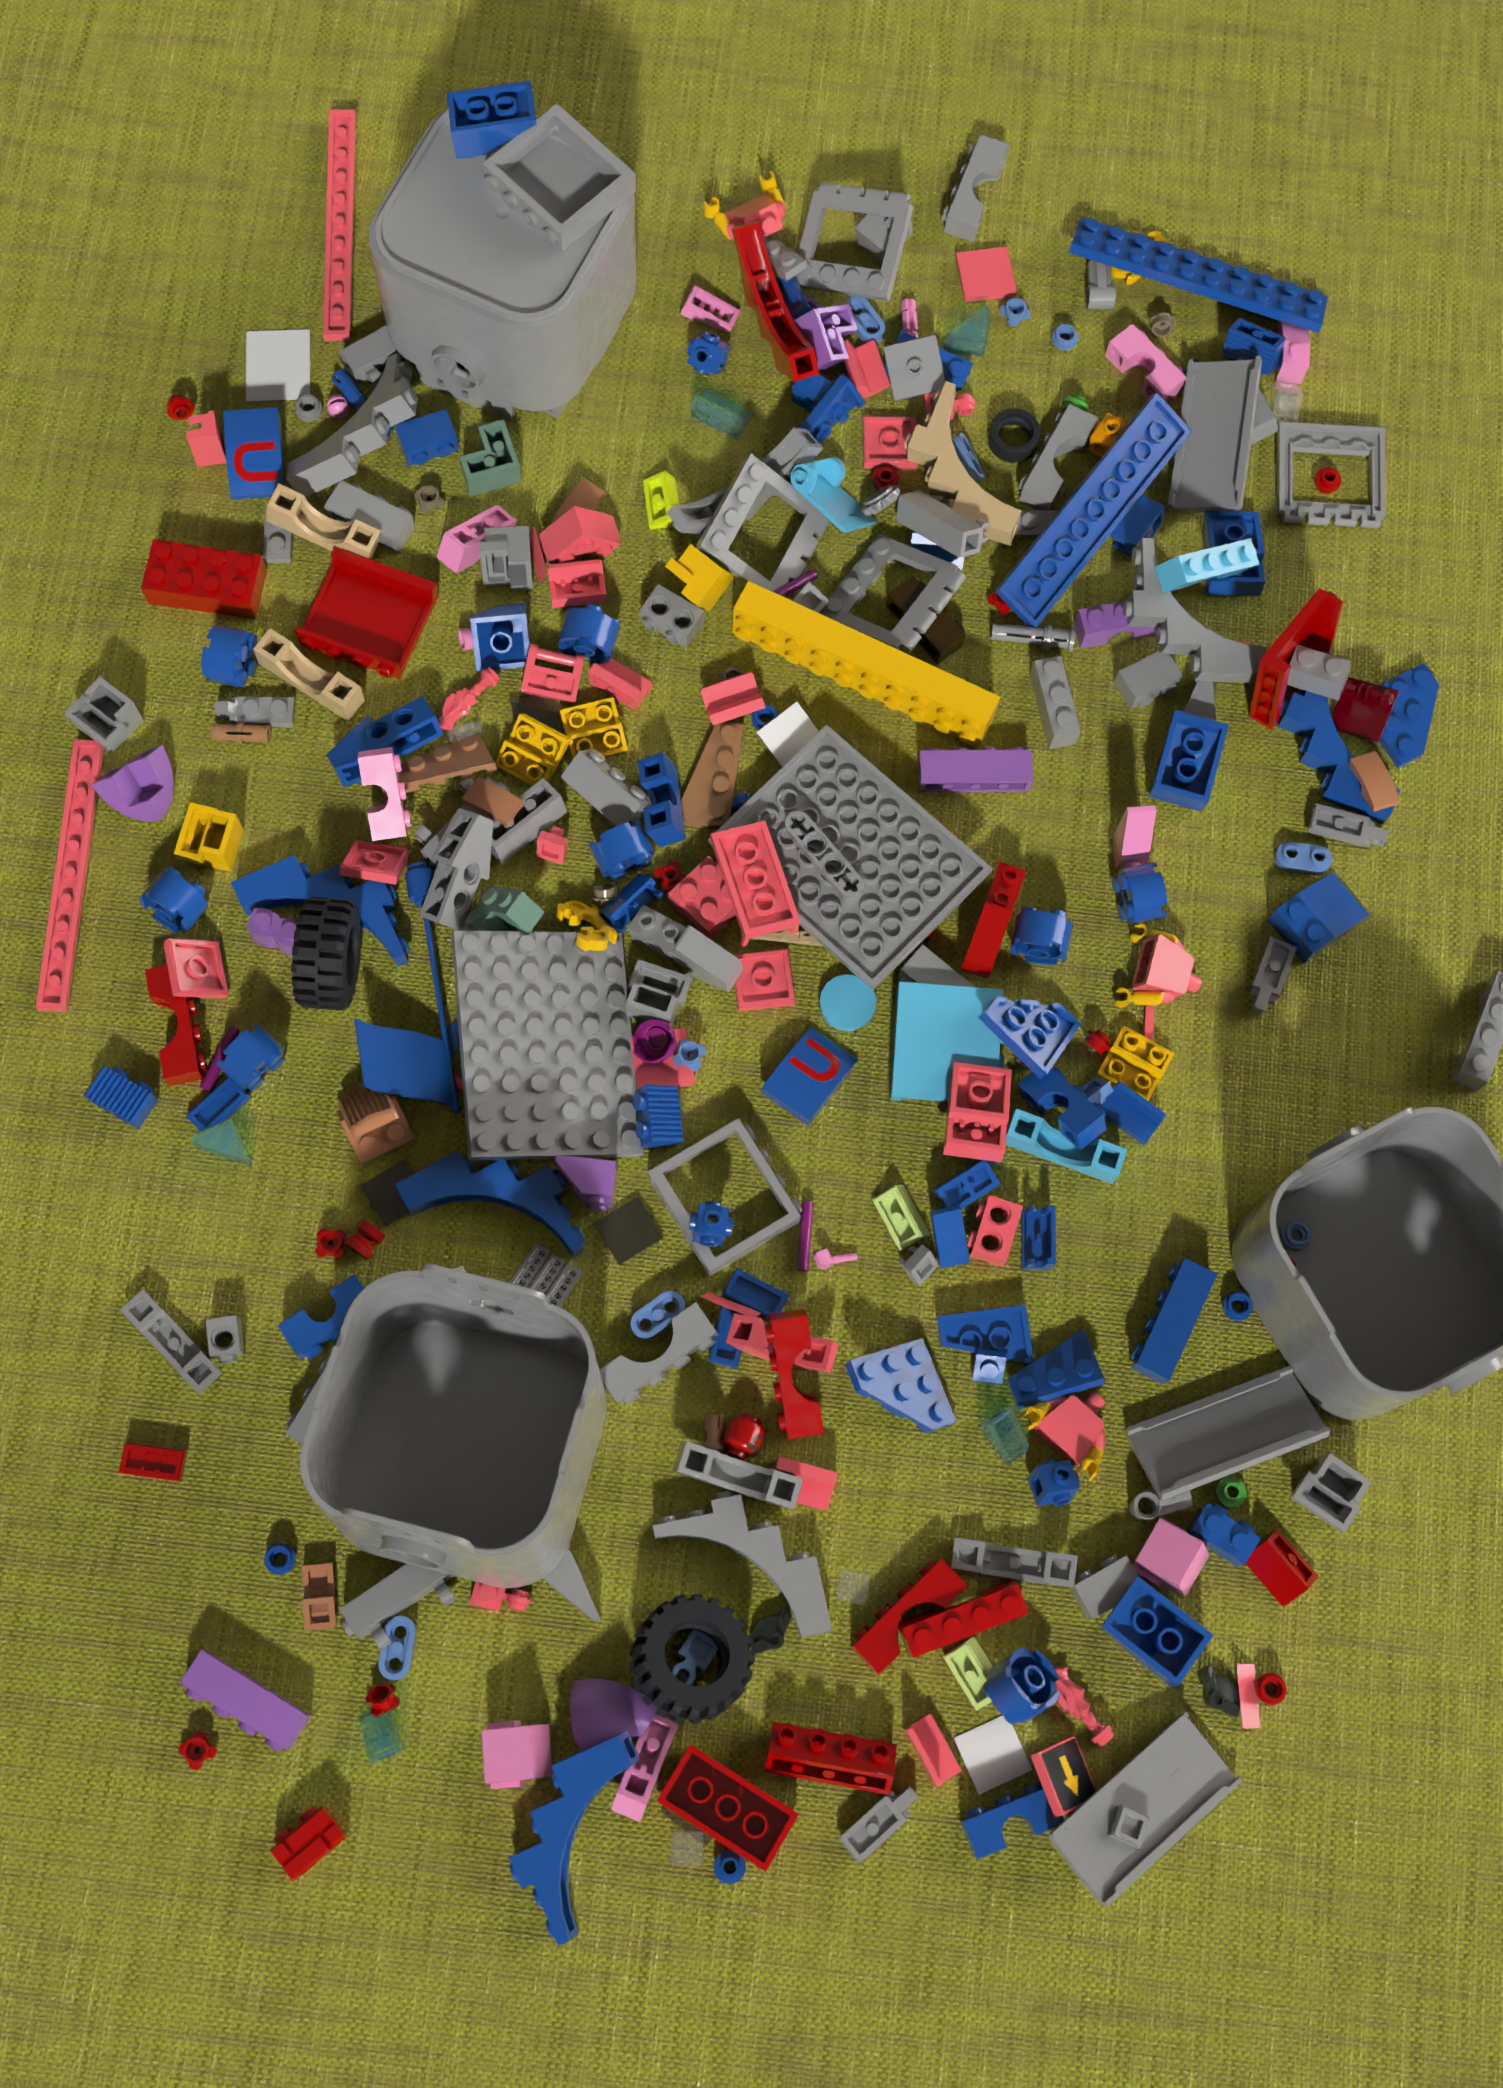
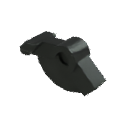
(770, 1632)
(1219, 1692)

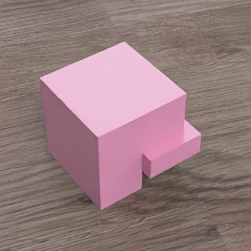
(1171, 1558)
(515, 1753)

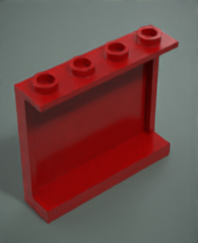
(368, 614)
(1311, 628)

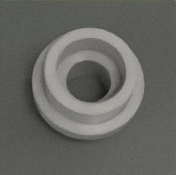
(306, 402)

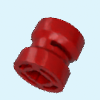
(360, 1244)

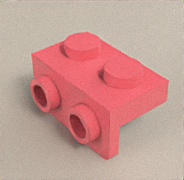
(576, 583)

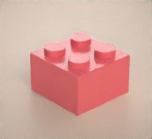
(703, 899)

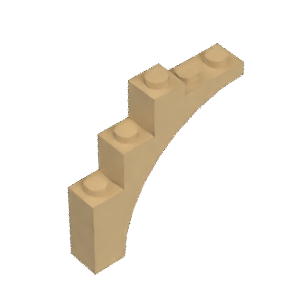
(946, 476)

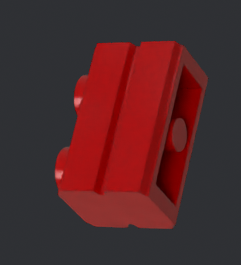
(309, 1842)

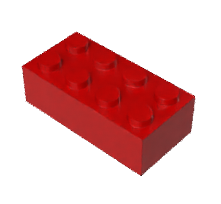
(204, 579)
(727, 1807)

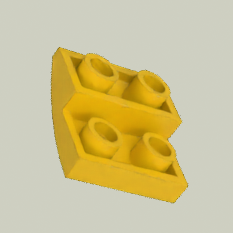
(594, 727)
(532, 750)
(1135, 1063)

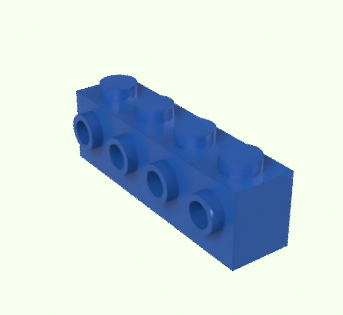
(1173, 1320)

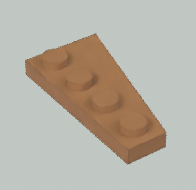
(446, 762)
(712, 785)

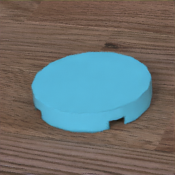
(847, 1003)

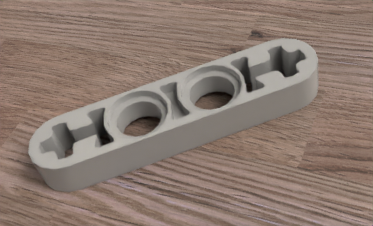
(822, 857)

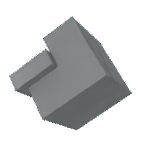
(874, 234)
(506, 557)
(105, 715)
(656, 992)
(1332, 1491)

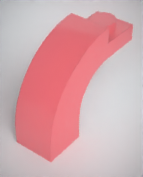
(749, 1336)

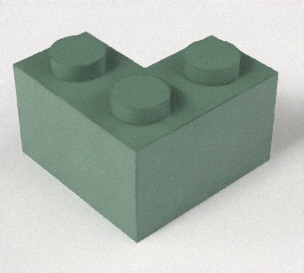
(493, 465)
(504, 911)

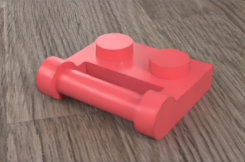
(551, 682)

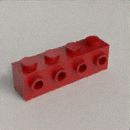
(830, 1758)

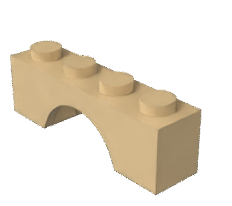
(295, 514)
(327, 688)

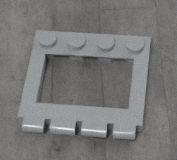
(846, 278)
(1331, 440)
(733, 511)
(921, 613)

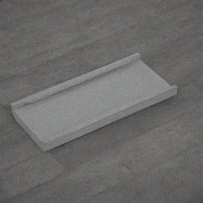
(1215, 455)
(1225, 1433)
(1171, 1782)

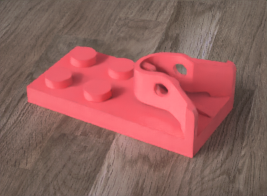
(755, 881)

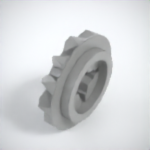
(880, 499)

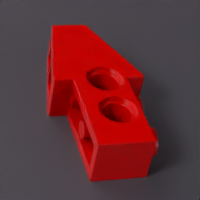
(993, 920)

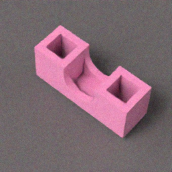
(1134, 349)
(381, 769)

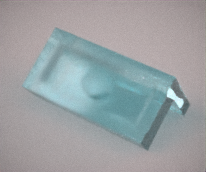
(720, 413)

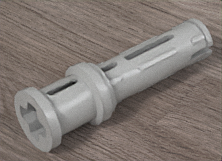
(1045, 636)

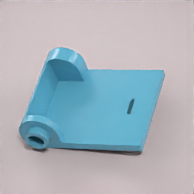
(820, 486)

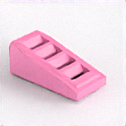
(698, 314)

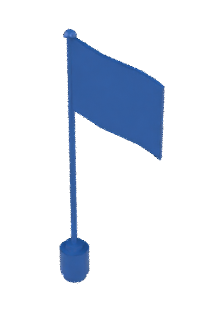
(406, 1060)

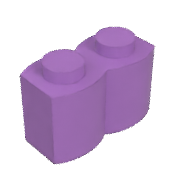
(271, 930)

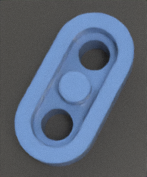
(867, 320)
(967, 457)
(1304, 859)
(656, 1315)
(400, 1648)

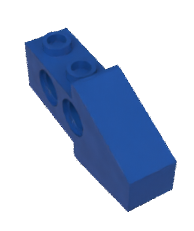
(401, 729)

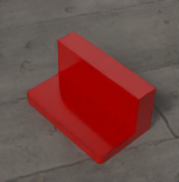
(1281, 1568)

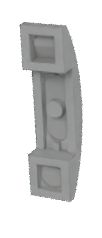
(171, 1341)
(1014, 1563)

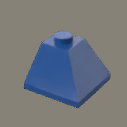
(501, 637)

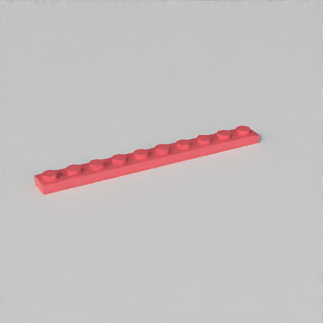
(339, 226)
(69, 877)

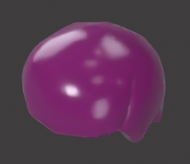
(654, 1041)

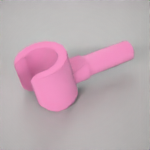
(825, 1260)

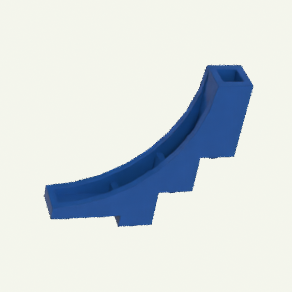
(1324, 750)
(290, 884)
(452, 1181)
(556, 1822)

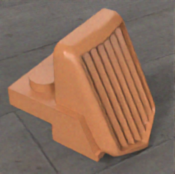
(372, 1122)

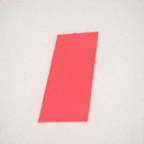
(537, 555)
(730, 1304)
(1247, 1695)

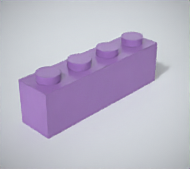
(975, 770)
(245, 1700)

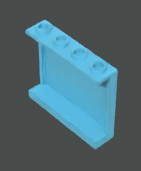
(935, 1030)

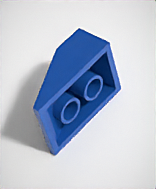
(489, 116)
(1188, 761)
(1317, 916)
(1156, 1632)

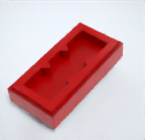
(153, 1462)

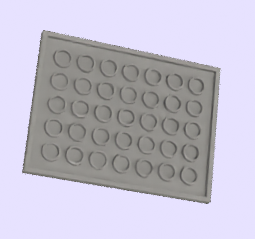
(905, 856)
(544, 1046)

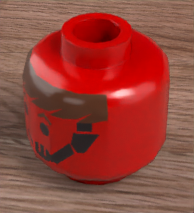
(743, 1436)

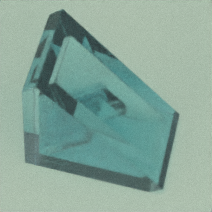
(970, 336)
(223, 1141)
(1005, 1435)
(381, 1737)

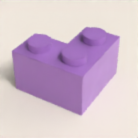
(825, 331)

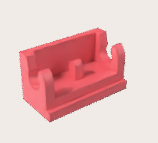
(207, 442)

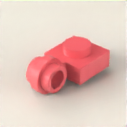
(963, 404)
(492, 1598)

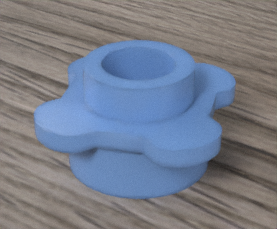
(1015, 305)
(686, 1047)

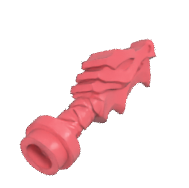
(460, 703)
(1073, 1700)

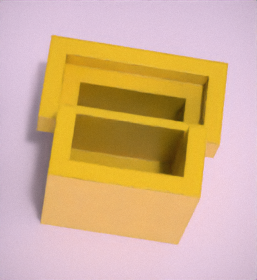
(703, 576)
(209, 837)

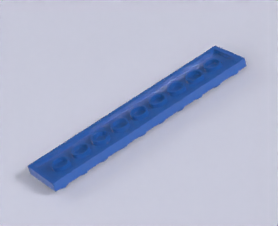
(1199, 274)
(1093, 511)

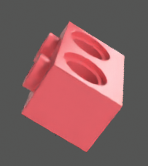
(1001, 1233)

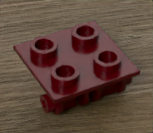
(1364, 709)

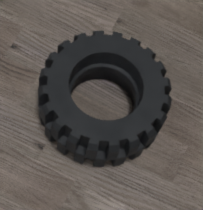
(326, 953)
(663, 1687)

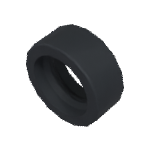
(1020, 418)

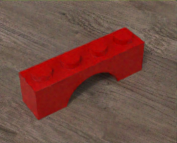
(181, 1057)
(790, 1336)
(942, 1627)
(879, 1643)

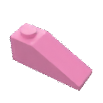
(1295, 353)
(461, 544)
(1134, 836)
(642, 1776)

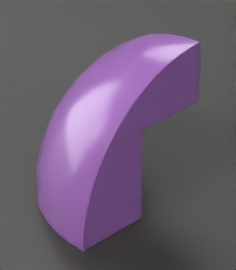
(139, 787)
(605, 1709)

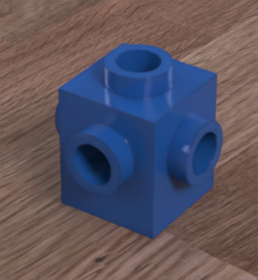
(708, 353)
(705, 1232)
(1053, 1482)

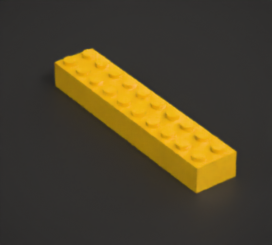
(864, 664)

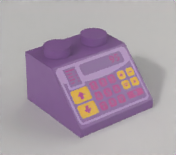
(590, 1180)

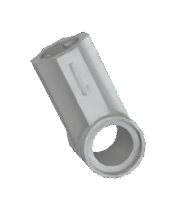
(1100, 291)
(1159, 1507)

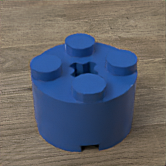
(589, 633)
(229, 656)
(622, 850)
(1140, 893)
(174, 900)
(1041, 936)
(251, 1058)
(1022, 1685)

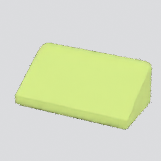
(901, 1216)
(971, 1670)

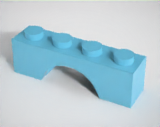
(1206, 564)
(1040, 1139)

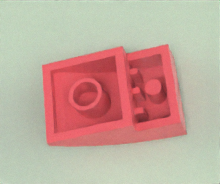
(977, 1112)

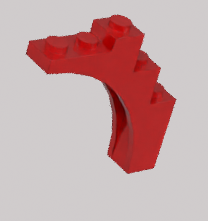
(790, 349)

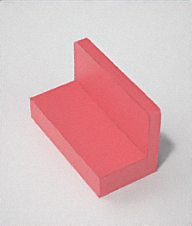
(866, 369)
(620, 683)
(731, 698)
(816, 1484)
(932, 1750)

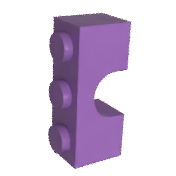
(1099, 623)

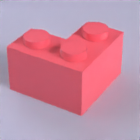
(579, 533)

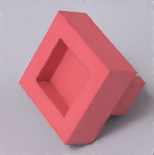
(552, 845)

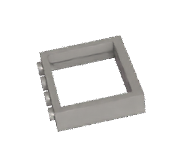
(585, 144)
(677, 1211)

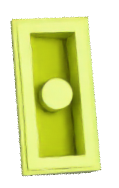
(660, 496)

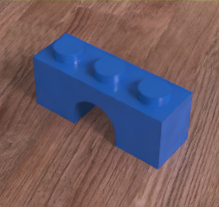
(664, 816)
(1080, 1121)
(308, 1335)
(985, 1827)

